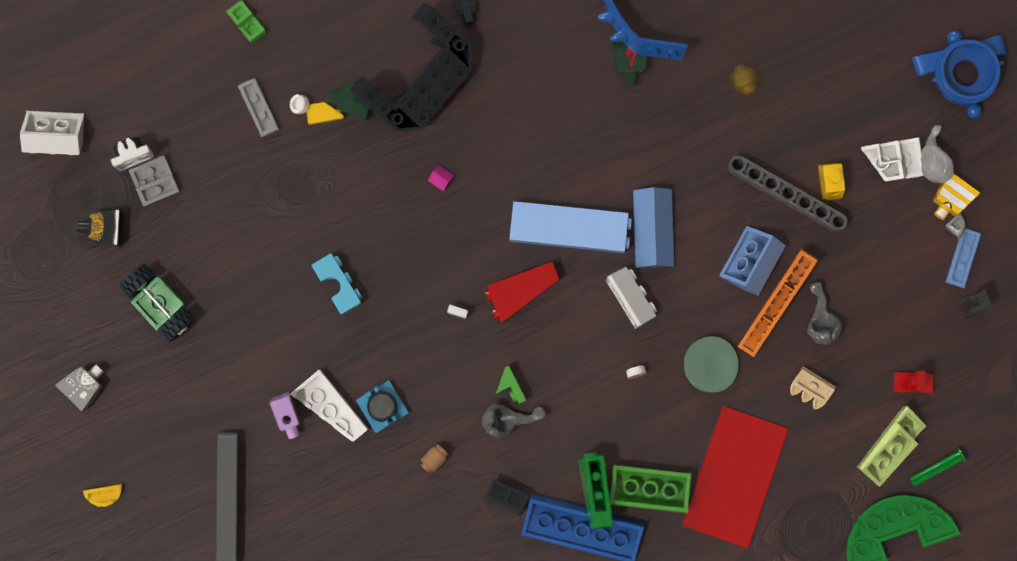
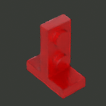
(913, 382)

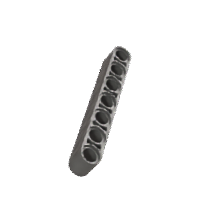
(797, 194)
(227, 496)

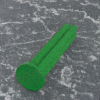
(937, 468)

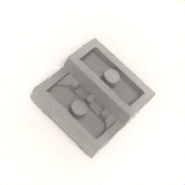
(153, 180)

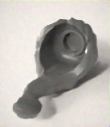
(823, 325)
(502, 421)

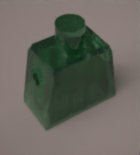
(348, 103)

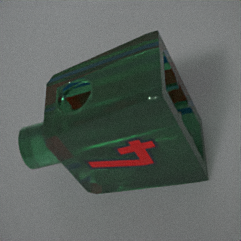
(628, 63)

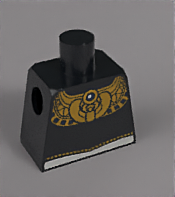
(103, 227)

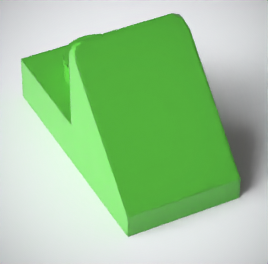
(509, 381)

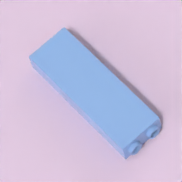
(569, 227)

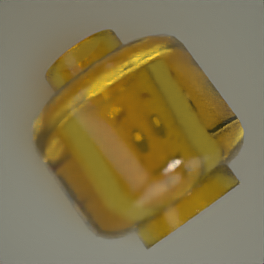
(744, 80)

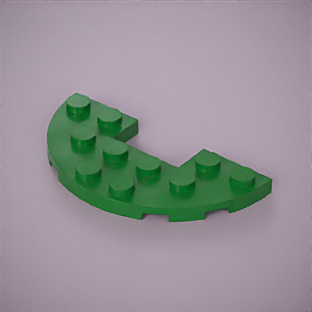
(893, 518)

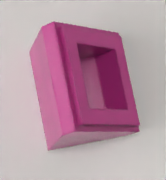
(440, 178)

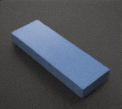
(963, 258)

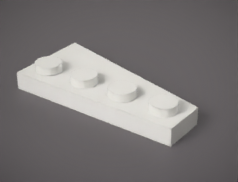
(325, 400)

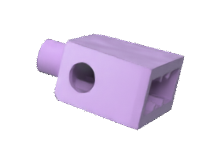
(282, 406)

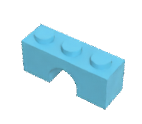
(329, 268)

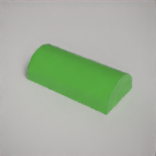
(649, 489)

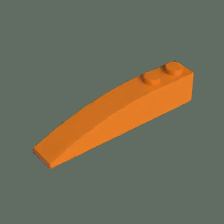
(777, 302)

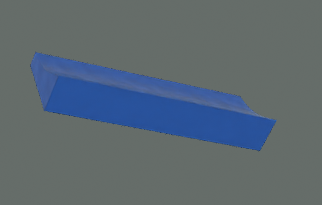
(570, 527)

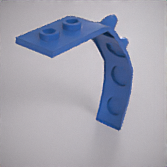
(639, 45)

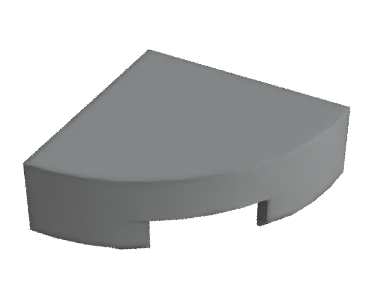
(957, 226)

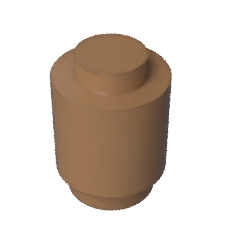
(434, 459)

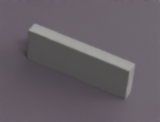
(258, 107)

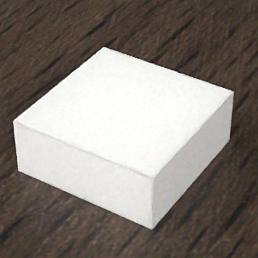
(457, 312)

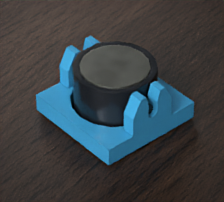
(381, 406)

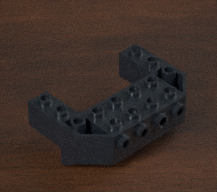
(434, 83)

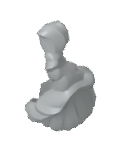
(936, 163)

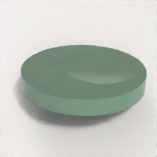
(711, 364)

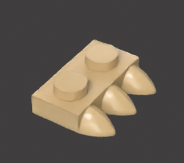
(812, 387)

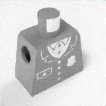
(81, 386)

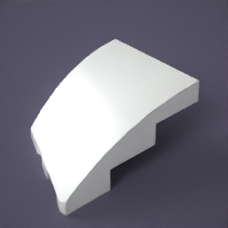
(896, 159)

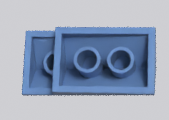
(653, 227)

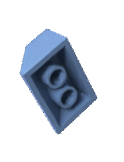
(752, 260)

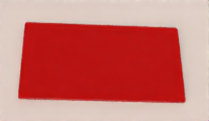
(735, 477)

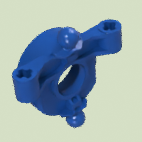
(981, 54)

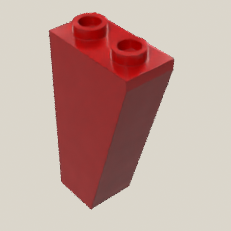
(519, 290)

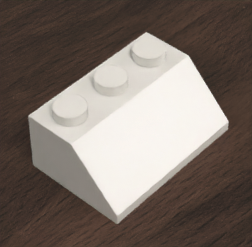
(52, 132)
(631, 297)

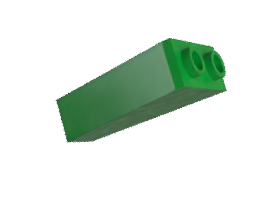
(595, 490)

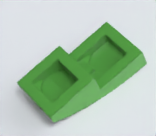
(246, 22)

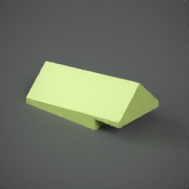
(892, 446)

